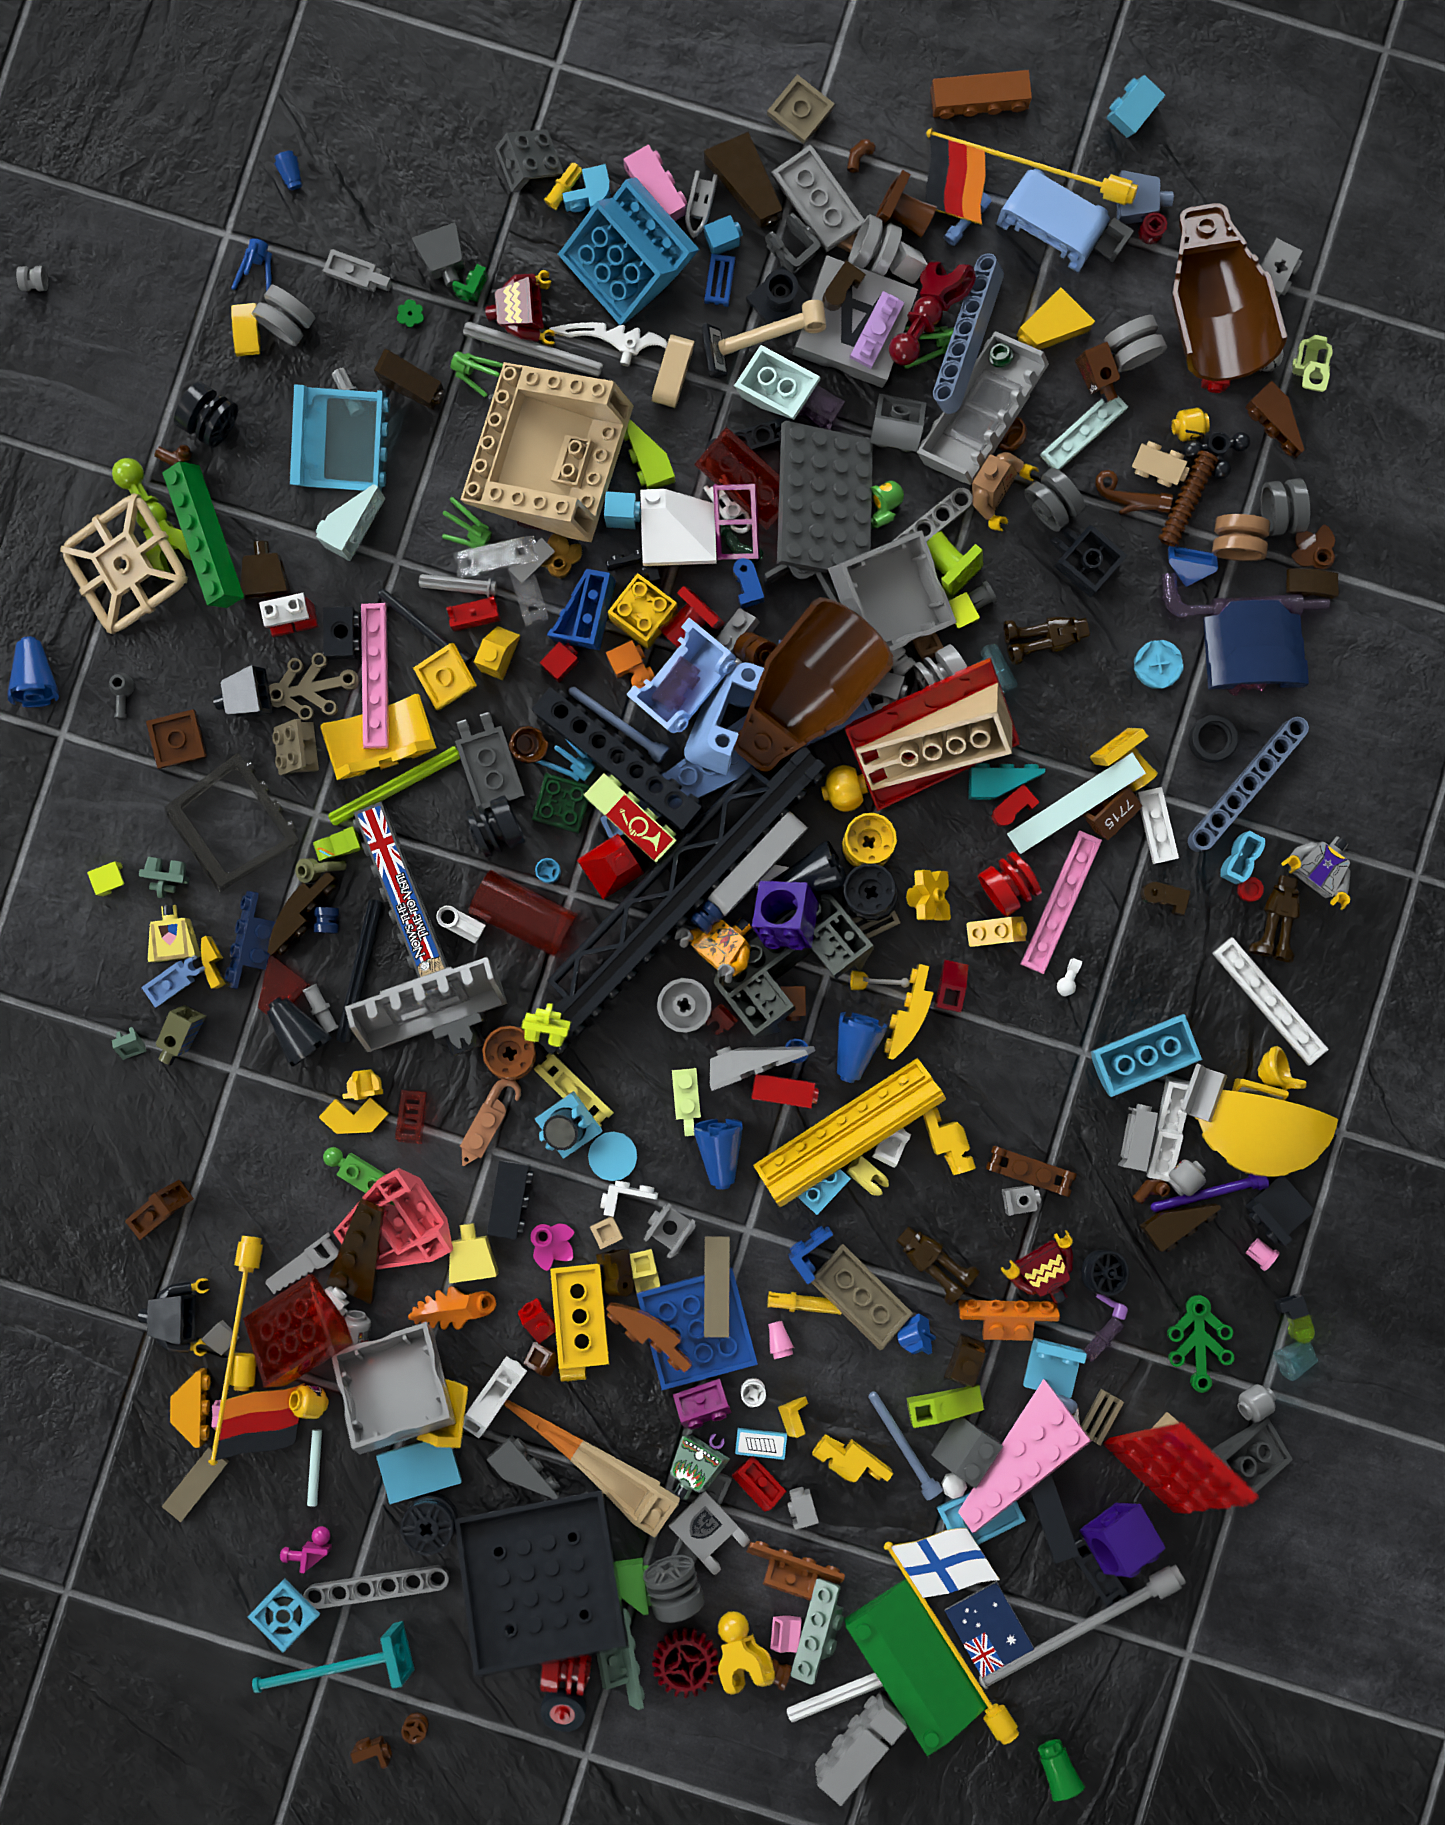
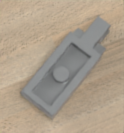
(355, 272)

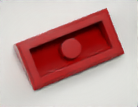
(759, 1484)

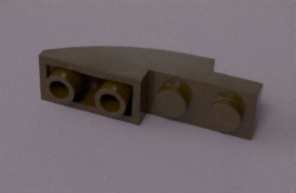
(291, 920)

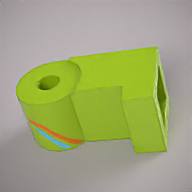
(338, 844)

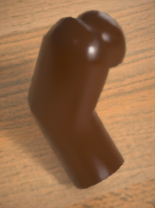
(856, 152)
(181, 454)

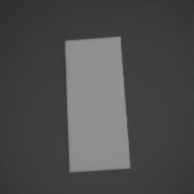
(523, 571)

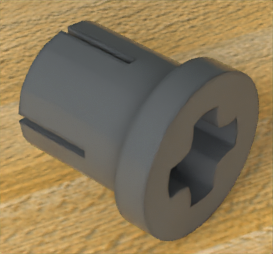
(982, 596)

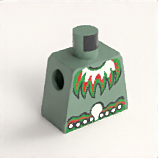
(696, 1466)

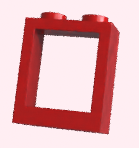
(784, 1090)

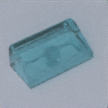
(1002, 670)

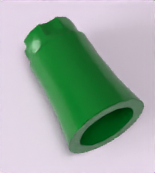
(1059, 1770)

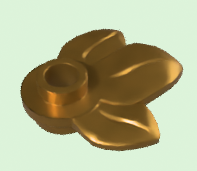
(563, 554)

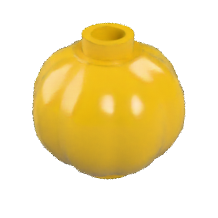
(844, 788)

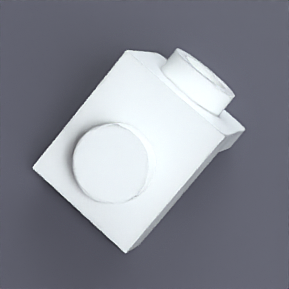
(891, 1148)

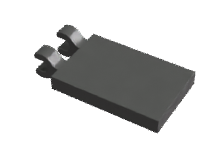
(488, 763)

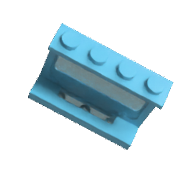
(338, 438)

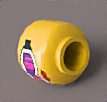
(308, 1402)

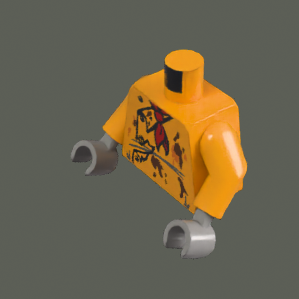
(721, 947)

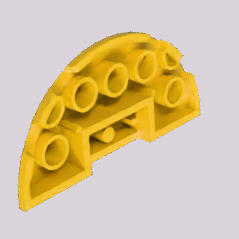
(1267, 1133)

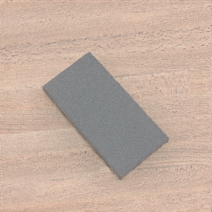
(818, 198)

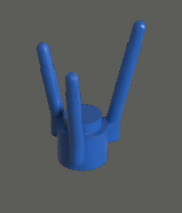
(255, 254)

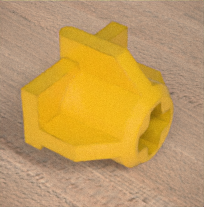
(363, 1084)

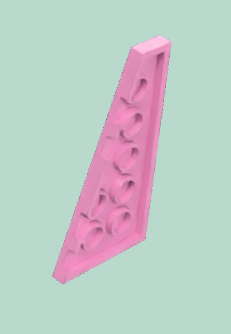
(1032, 1450)

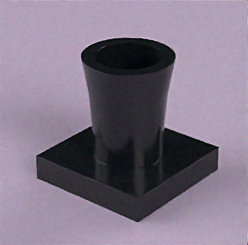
(778, 296)

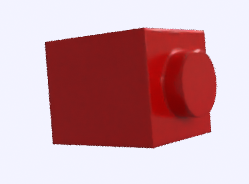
(560, 661)

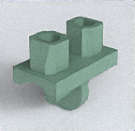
(153, 871)

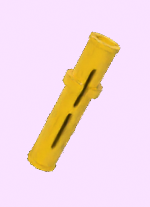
(800, 1302)

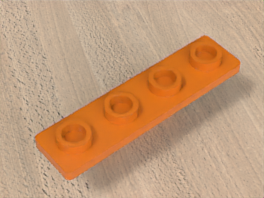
(1008, 1318)

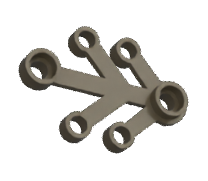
(307, 687)

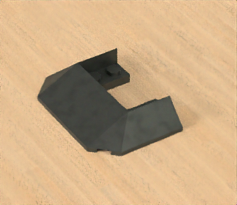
(754, 990)

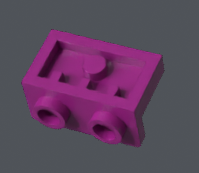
(702, 1404)

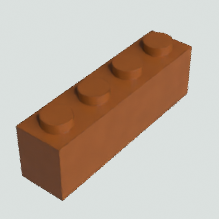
(981, 94)

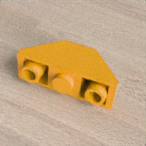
(190, 1408)

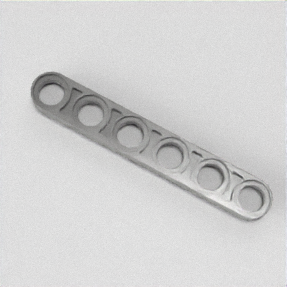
(930, 517)
(377, 1591)

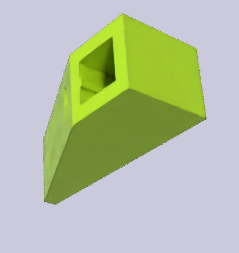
(651, 459)
(944, 1405)

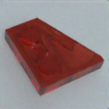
(279, 982)

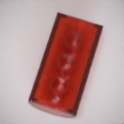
(733, 462)
(522, 913)

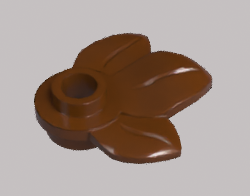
(1312, 545)

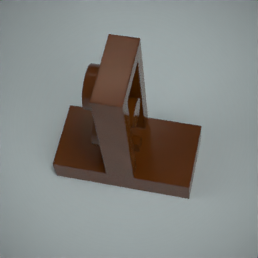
(159, 1208)

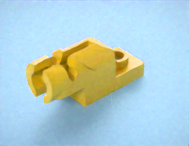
(949, 1139)
(851, 1460)

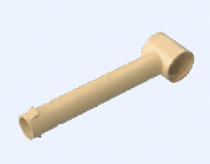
(810, 319)

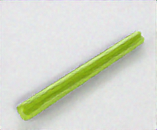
(395, 785)

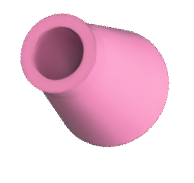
(779, 1340)

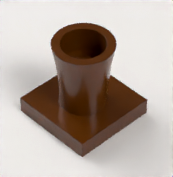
(904, 208)

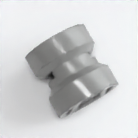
(32, 278)

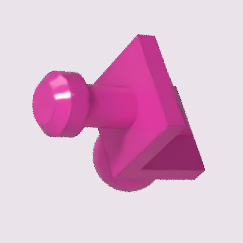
(311, 1551)

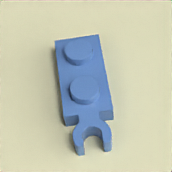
(171, 981)

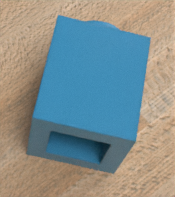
(722, 235)

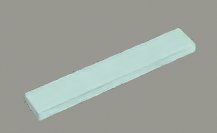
(1076, 803)

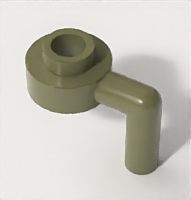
(309, 870)

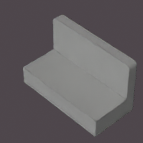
(1203, 1093)

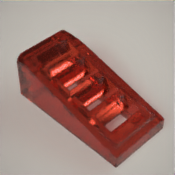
(402, 1116)

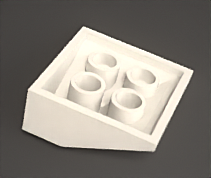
(676, 529)

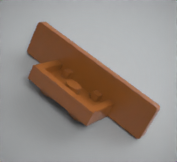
(791, 1573)

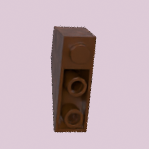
(1275, 414)

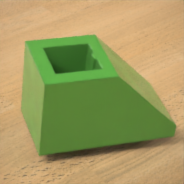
(632, 1584)

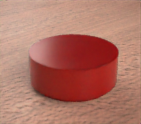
(1251, 889)

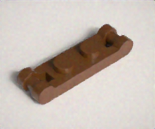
(1031, 1171)

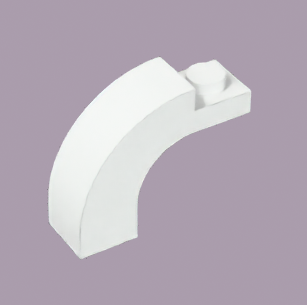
(493, 1396)

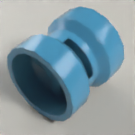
(548, 870)

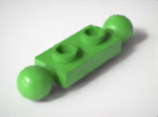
(353, 1169)

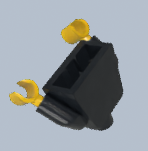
(172, 1317)

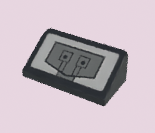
(715, 360)

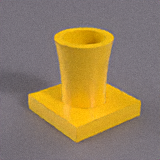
(1120, 748)

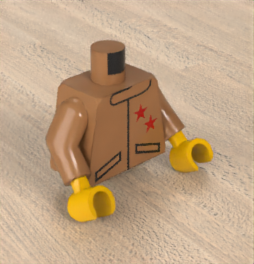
(994, 481)

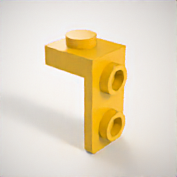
(996, 931)

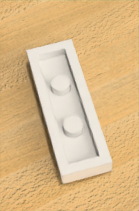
(1157, 825)

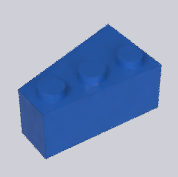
(586, 613)

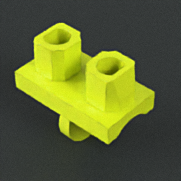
(547, 1022)

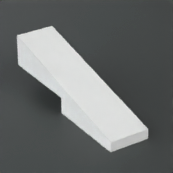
(1168, 1130)

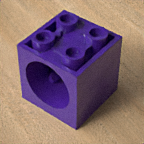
(776, 898)
(1122, 1539)

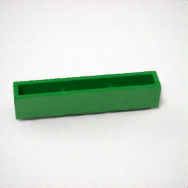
(203, 535)

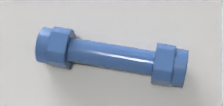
(954, 233)

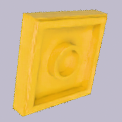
(445, 676)

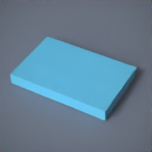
(417, 1470)
(1004, 1521)

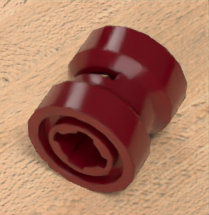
(1152, 234)

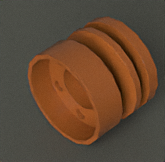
(496, 1047)

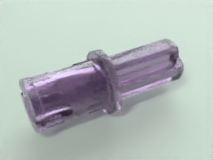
(1103, 1338)

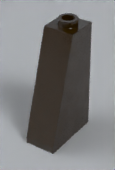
(745, 178)

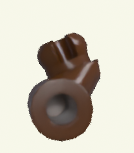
(1151, 1187)

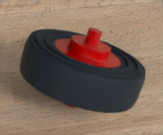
(563, 1710)

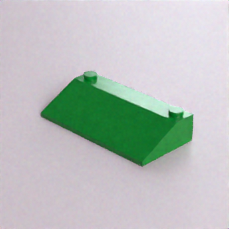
(915, 1666)

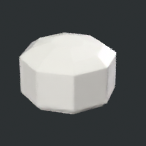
(953, 1486)

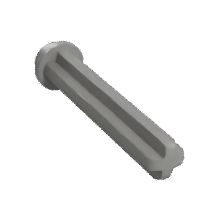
(458, 584)

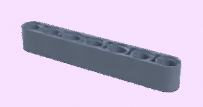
(968, 335)
(1256, 776)

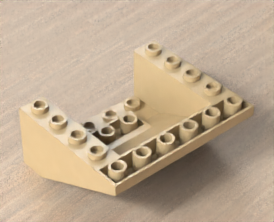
(548, 449)

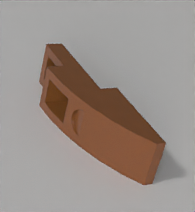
(642, 1326)

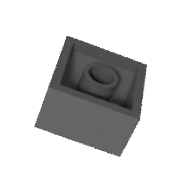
(898, 423)
(967, 1450)

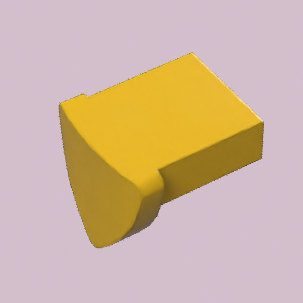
(791, 1417)

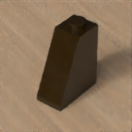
(408, 380)

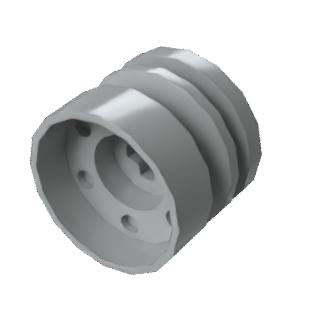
(947, 664)

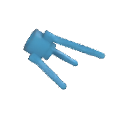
(581, 766)

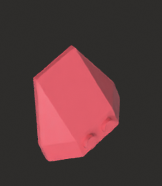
(412, 1227)

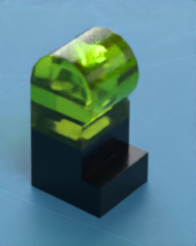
(1297, 1314)

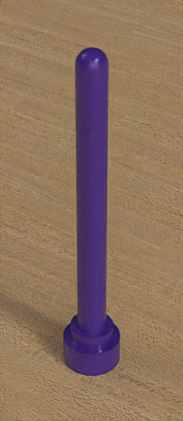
(1253, 1181)

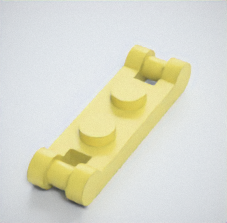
(566, 1082)

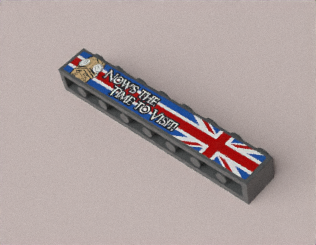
(400, 890)

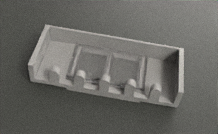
(989, 407)
(425, 1003)

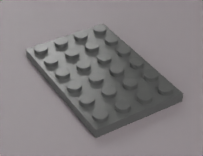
(823, 497)

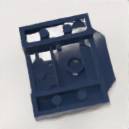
(1255, 646)

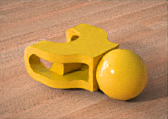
(741, 1653)

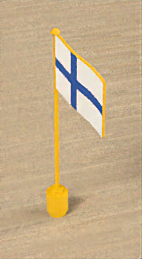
(940, 1567)

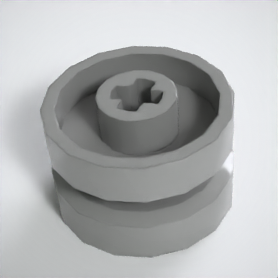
(875, 245)
(283, 315)
(1136, 343)
(680, 991)

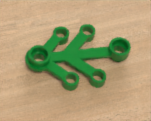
(1199, 1339)

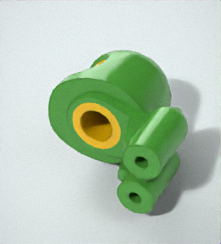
(885, 499)

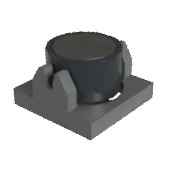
(462, 1034)

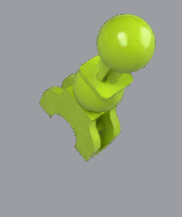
(129, 475)

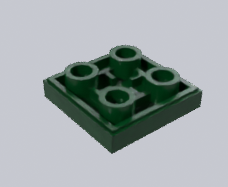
(561, 803)

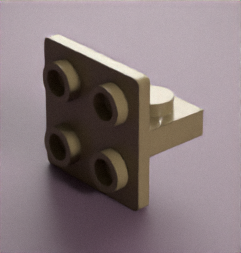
(295, 747)

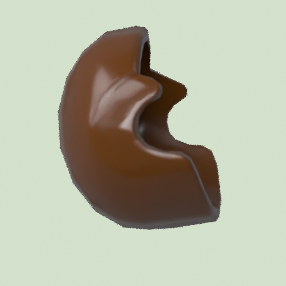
(1014, 436)
(528, 744)

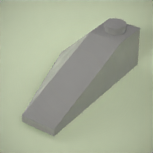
(744, 1061)

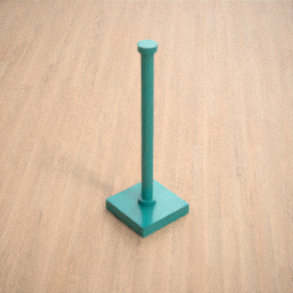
(395, 1654)

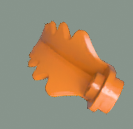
(453, 1308)

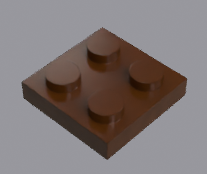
(176, 739)

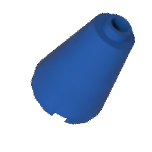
(31, 675)
(857, 1043)
(719, 1149)

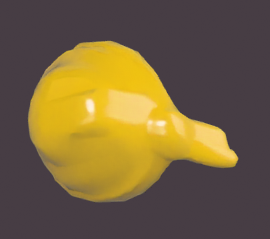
(1275, 1070)

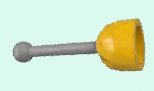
(860, 981)

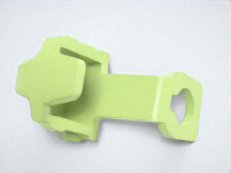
(1311, 367)

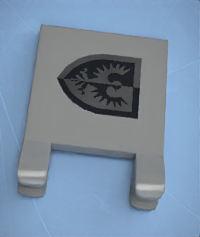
(705, 1527)

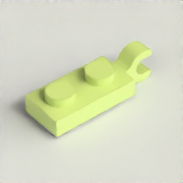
(686, 1097)

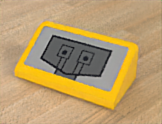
(1250, 1087)

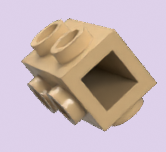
(1165, 466)

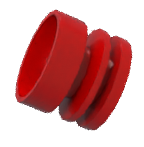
(1013, 881)
(567, 1671)

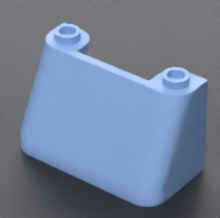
(1055, 216)
(705, 654)

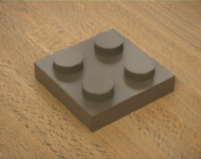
(800, 109)

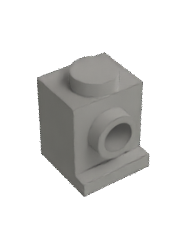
(1011, 1199)
(802, 1507)

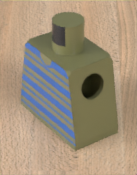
(179, 1032)

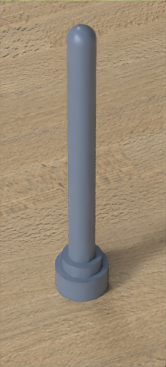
(656, 750)
(929, 1486)

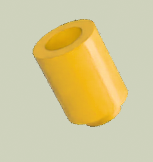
(243, 1371)

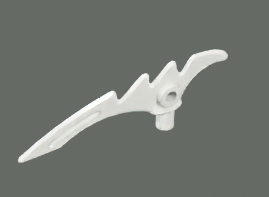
(627, 343)

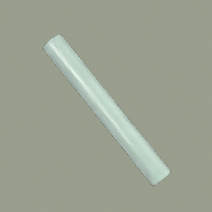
(314, 1467)

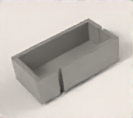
(859, 1748)

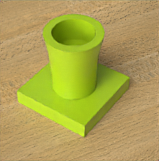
(956, 567)

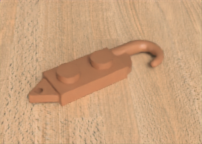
(486, 1122)

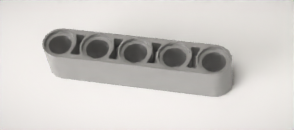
(757, 863)

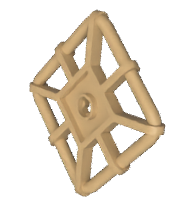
(137, 569)

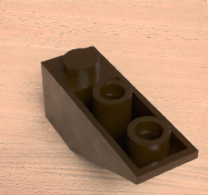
(1171, 1225)

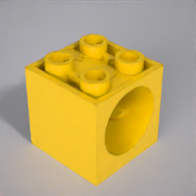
(642, 611)

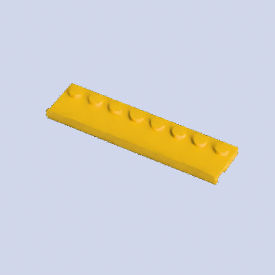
(849, 1132)

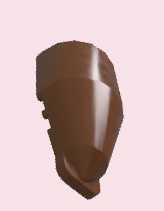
(1223, 299)
(812, 682)

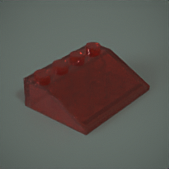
(296, 1332)

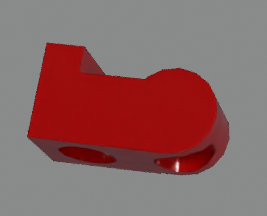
(1005, 812)

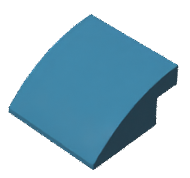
(627, 250)

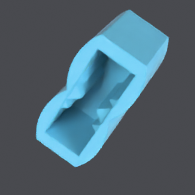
(1244, 851)

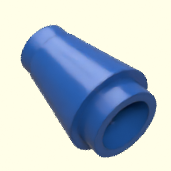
(288, 168)

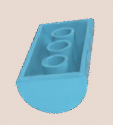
(1145, 1055)

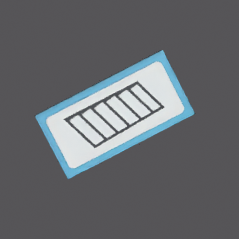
(761, 1443)

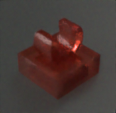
(723, 1017)

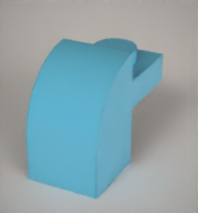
(596, 189)

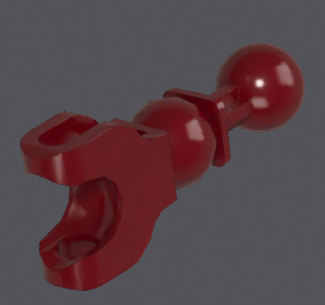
(937, 296)

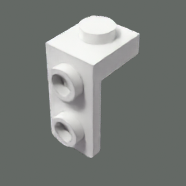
(610, 1200)

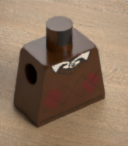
(1097, 363)

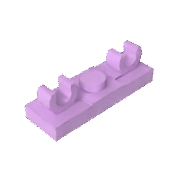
(876, 329)

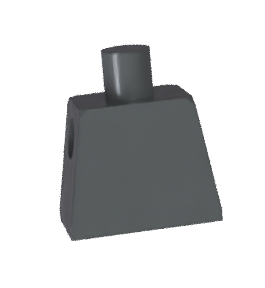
(441, 252)

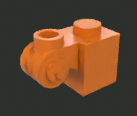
(627, 660)

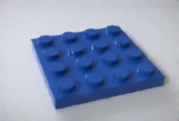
(682, 1309)

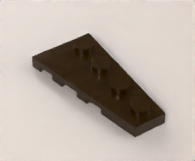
(358, 1256)

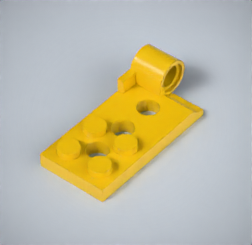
(570, 1358)

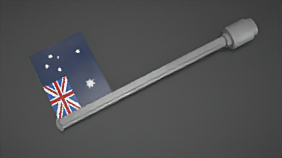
(1001, 1644)

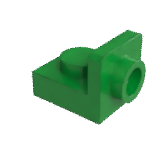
(475, 284)

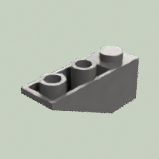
(518, 1467)

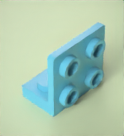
(1055, 1364)

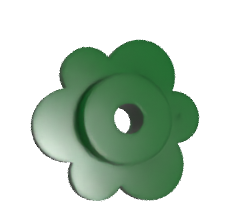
(410, 308)

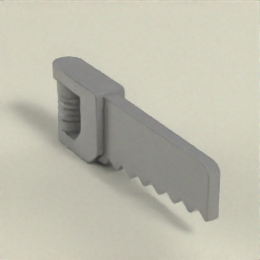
(303, 1264)

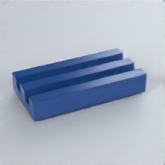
(717, 300)

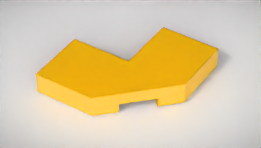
(344, 1121)

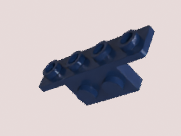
(251, 941)

